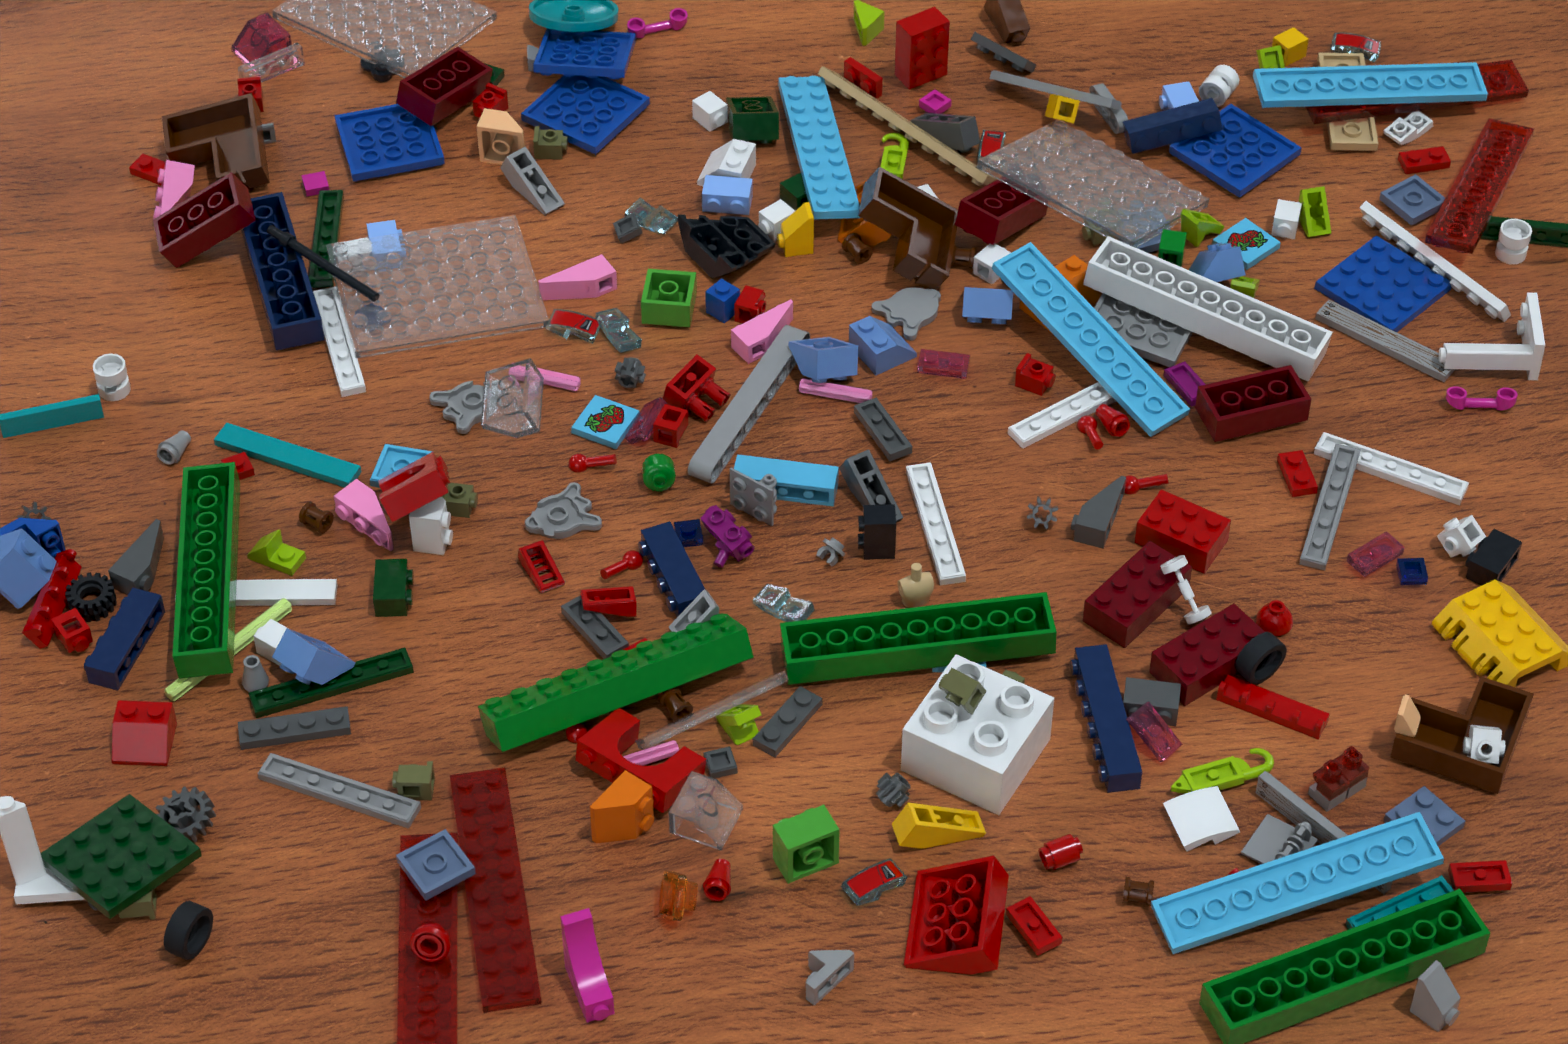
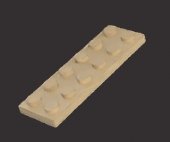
(1354, 133)

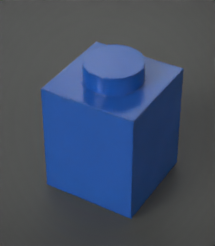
(721, 300)

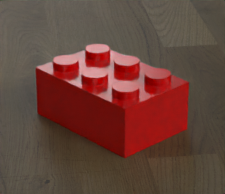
(922, 47)
(1183, 530)

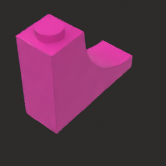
(585, 966)

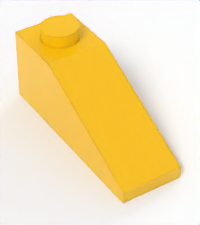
(934, 826)

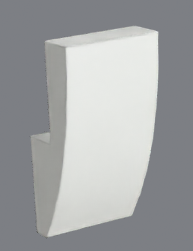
(1410, 128)

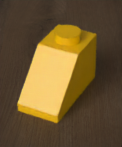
(798, 232)

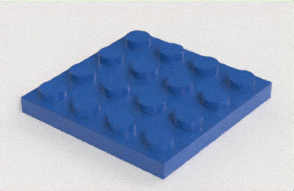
(585, 53)
(586, 110)
(387, 142)
(1239, 153)
(1383, 284)

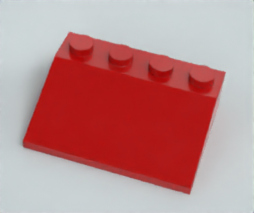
(958, 917)

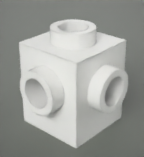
(1461, 536)
(1484, 735)

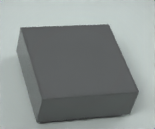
(627, 228)
(720, 762)

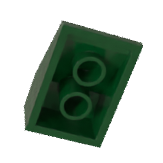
(753, 118)

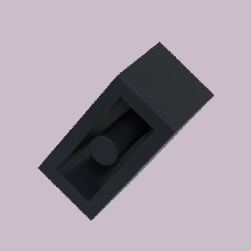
(878, 531)
(1493, 558)

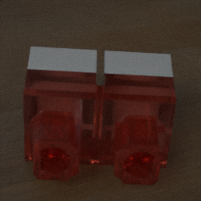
(1339, 779)

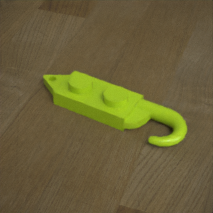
(895, 156)
(1222, 773)

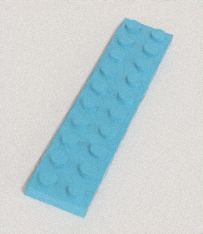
(1369, 84)
(818, 148)
(1091, 339)
(1296, 882)

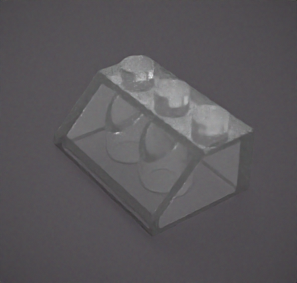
(513, 399)

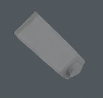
(531, 181)

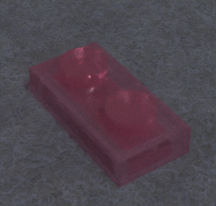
(943, 363)
(643, 425)
(1375, 554)
(1154, 731)

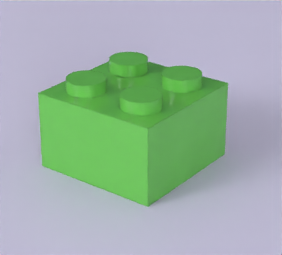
(668, 298)
(805, 843)

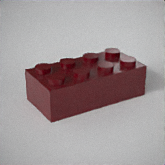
(443, 86)
(997, 212)
(204, 220)
(1253, 403)
(1134, 595)
(1204, 653)

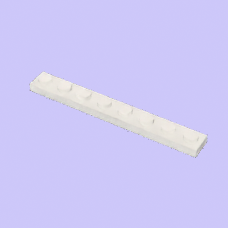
(1459, 281)

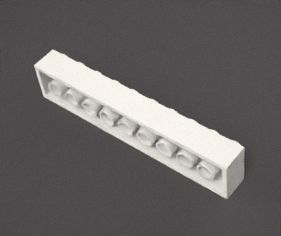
(1207, 308)

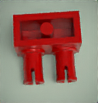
(690, 383)

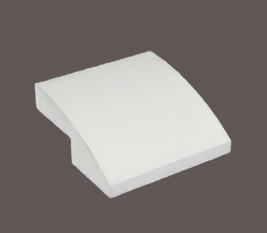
(1201, 817)

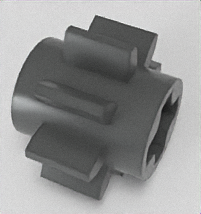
(630, 372)
(1046, 506)
(27, 511)
(893, 789)

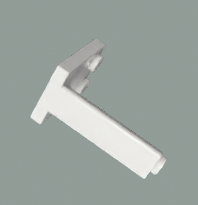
(1522, 356)
(32, 878)

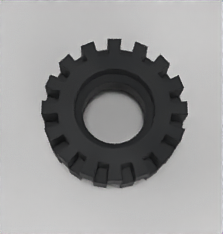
(91, 585)

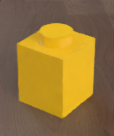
(1293, 45)
(1062, 108)

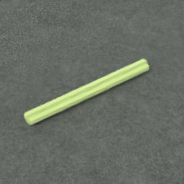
(242, 639)

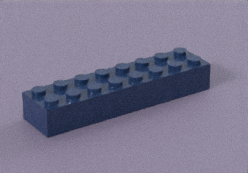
(281, 277)

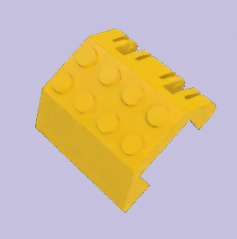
(1501, 632)

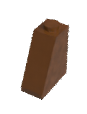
(1008, 19)

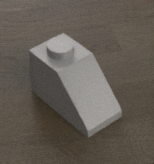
(1435, 998)

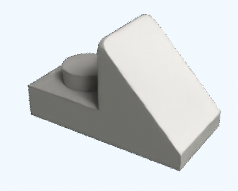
(699, 611)
(828, 970)

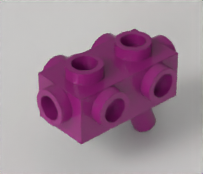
(729, 537)

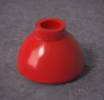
(1275, 618)
(430, 942)

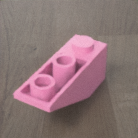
(175, 187)
(580, 281)
(756, 335)
(362, 509)

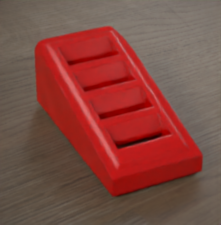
(539, 549)
(613, 601)

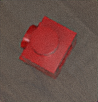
(254, 86)
(491, 98)
(749, 304)
(1034, 375)
(670, 425)
(74, 637)

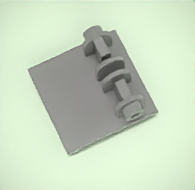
(754, 496)
(1278, 839)

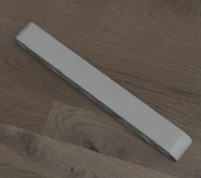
(746, 407)

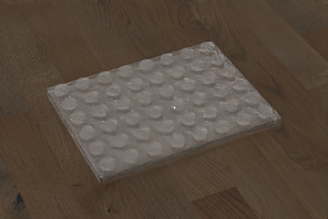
(389, 32)
(1092, 183)
(438, 286)

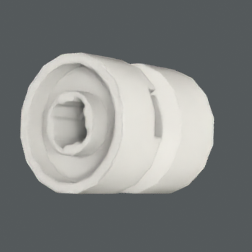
(1219, 84)
(1513, 241)
(111, 377)

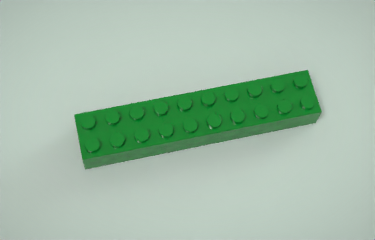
(207, 571)
(917, 638)
(614, 681)
(1343, 968)

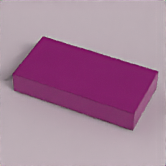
(1184, 381)

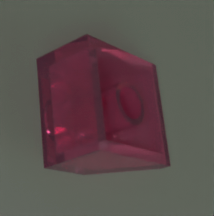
(259, 38)

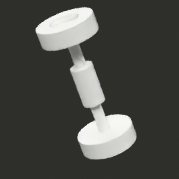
(1196, 614)

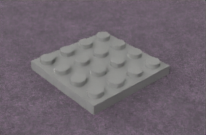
(1144, 332)

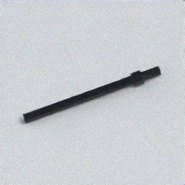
(289, 241)

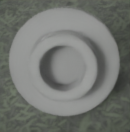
(833, 547)

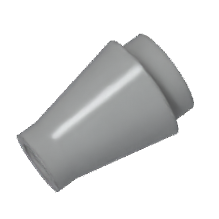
(173, 448)
(254, 674)

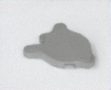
(910, 309)
(462, 405)
(563, 515)

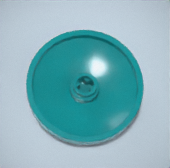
(574, 14)

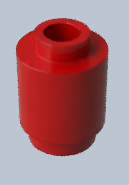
(1060, 852)

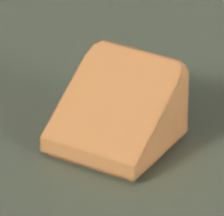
(1407, 718)

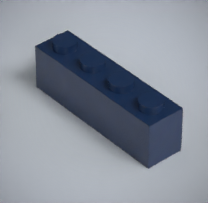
(1172, 125)
(671, 566)
(124, 639)

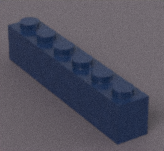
(1106, 719)

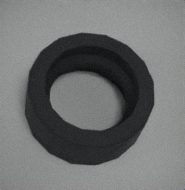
(1260, 658)
(188, 930)

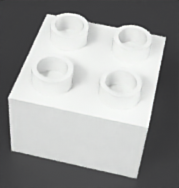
(982, 752)

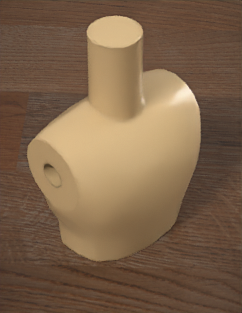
(916, 587)

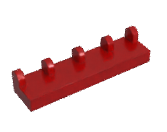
(51, 599)
(1272, 706)

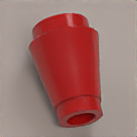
(1114, 421)
(718, 882)

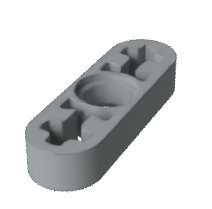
(1113, 117)

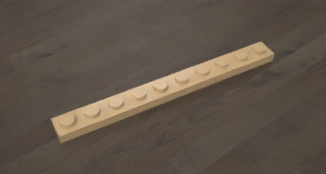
(900, 123)

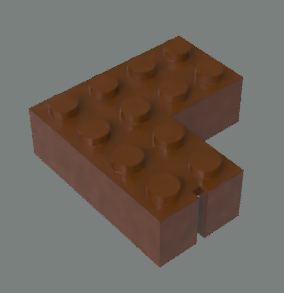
(220, 131)
(919, 221)
(1442, 734)

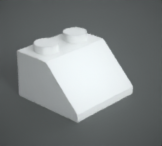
(731, 160)
(431, 528)

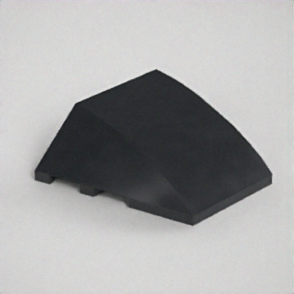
(724, 243)

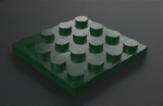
(120, 856)

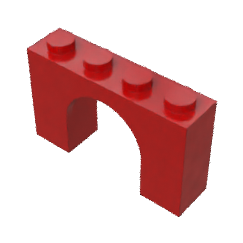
(414, 486)
(602, 750)

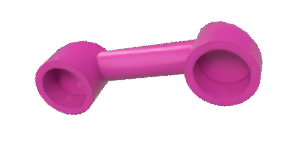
(677, 20)
(1504, 400)

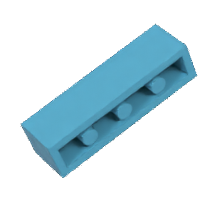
(795, 480)

